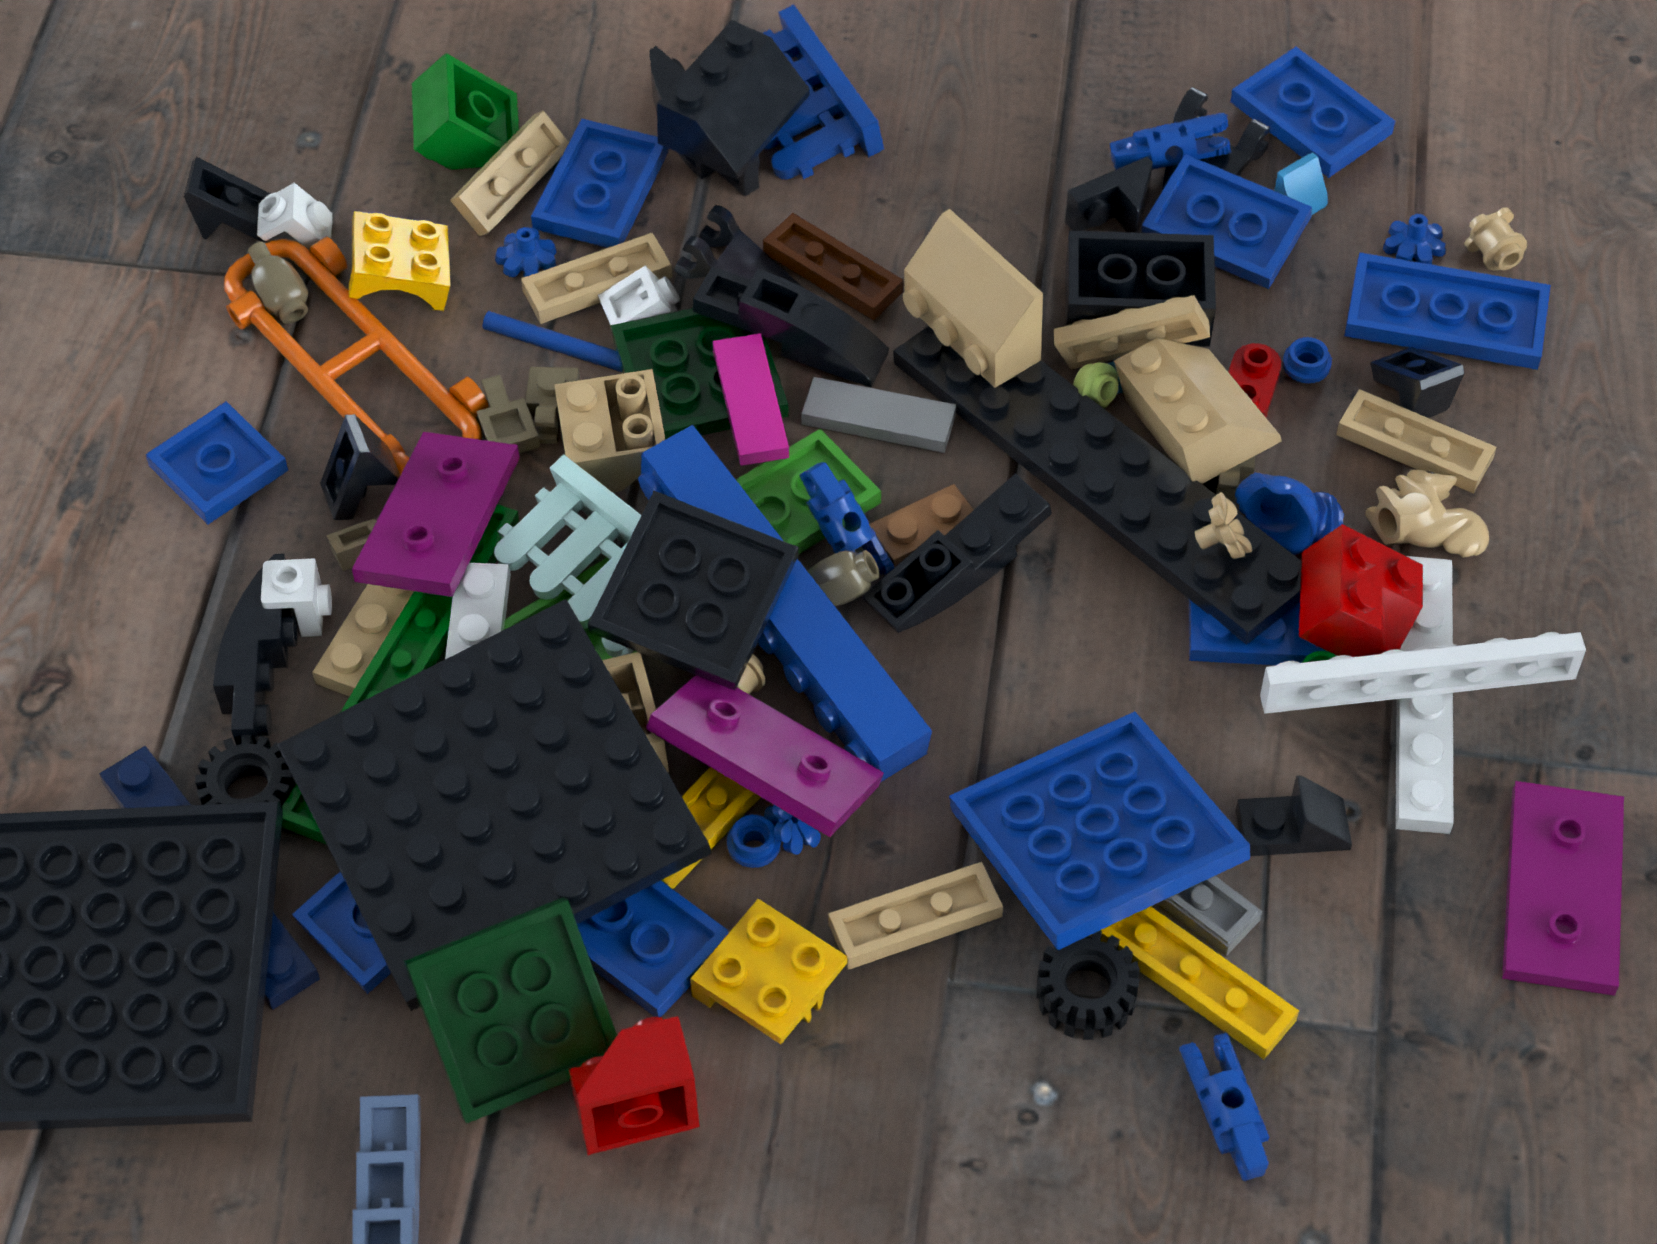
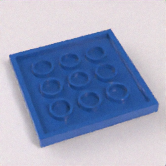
(1098, 829)

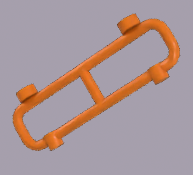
(321, 266)

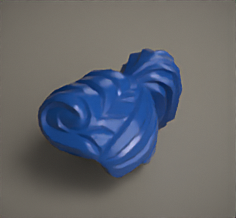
(1288, 510)

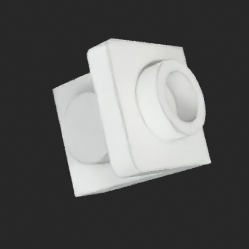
(639, 297)

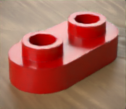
(1257, 372)

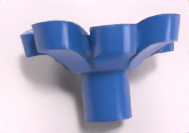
(1415, 240)
(525, 253)
(791, 830)

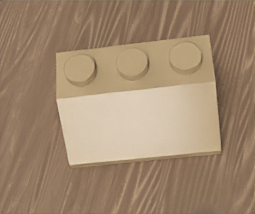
(975, 301)
(1193, 407)

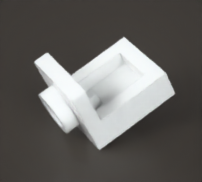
(296, 214)
(297, 586)

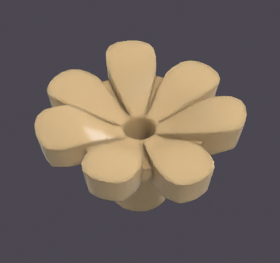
(1224, 529)

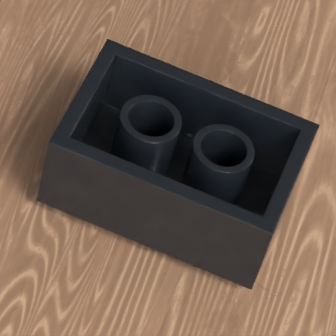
(1137, 271)

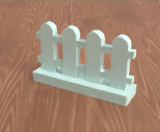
(607, 520)

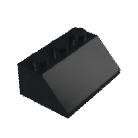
(730, 101)

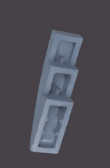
(388, 1170)

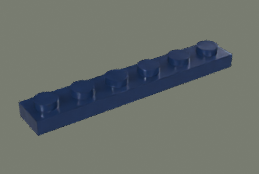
(143, 782)

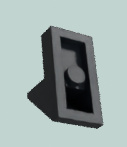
(1115, 194)
(222, 198)
(1422, 379)
(356, 462)
(1293, 824)

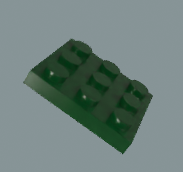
(684, 367)
(512, 1008)

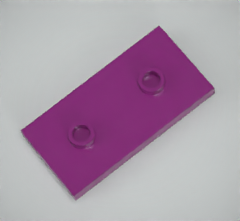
(436, 514)
(766, 753)
(1564, 888)

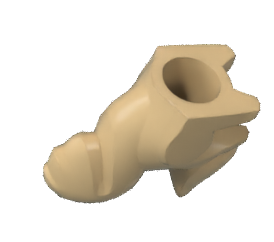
(1420, 518)

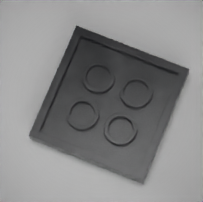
(693, 590)

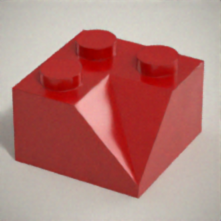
(1357, 594)
(637, 1088)

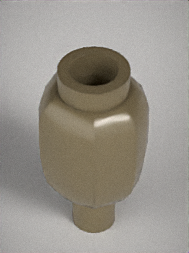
(278, 285)
(845, 575)

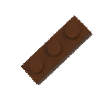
(833, 266)

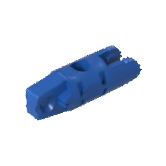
(1170, 142)
(834, 502)
(1235, 1129)

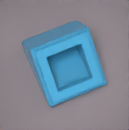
(1303, 182)

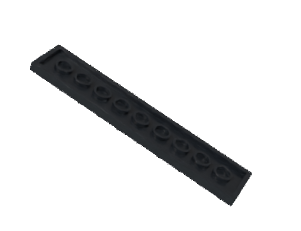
(1114, 483)

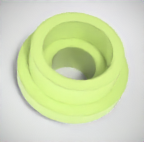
(1098, 382)

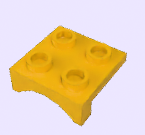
(400, 256)
(768, 972)

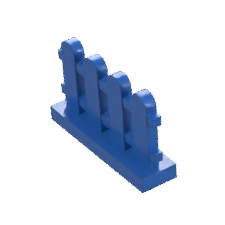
(834, 97)

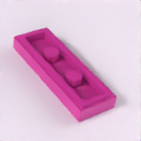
(750, 399)

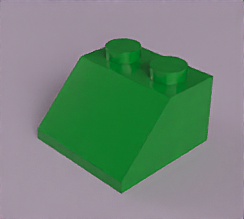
(461, 115)

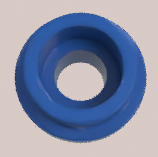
(1307, 360)
(748, 829)

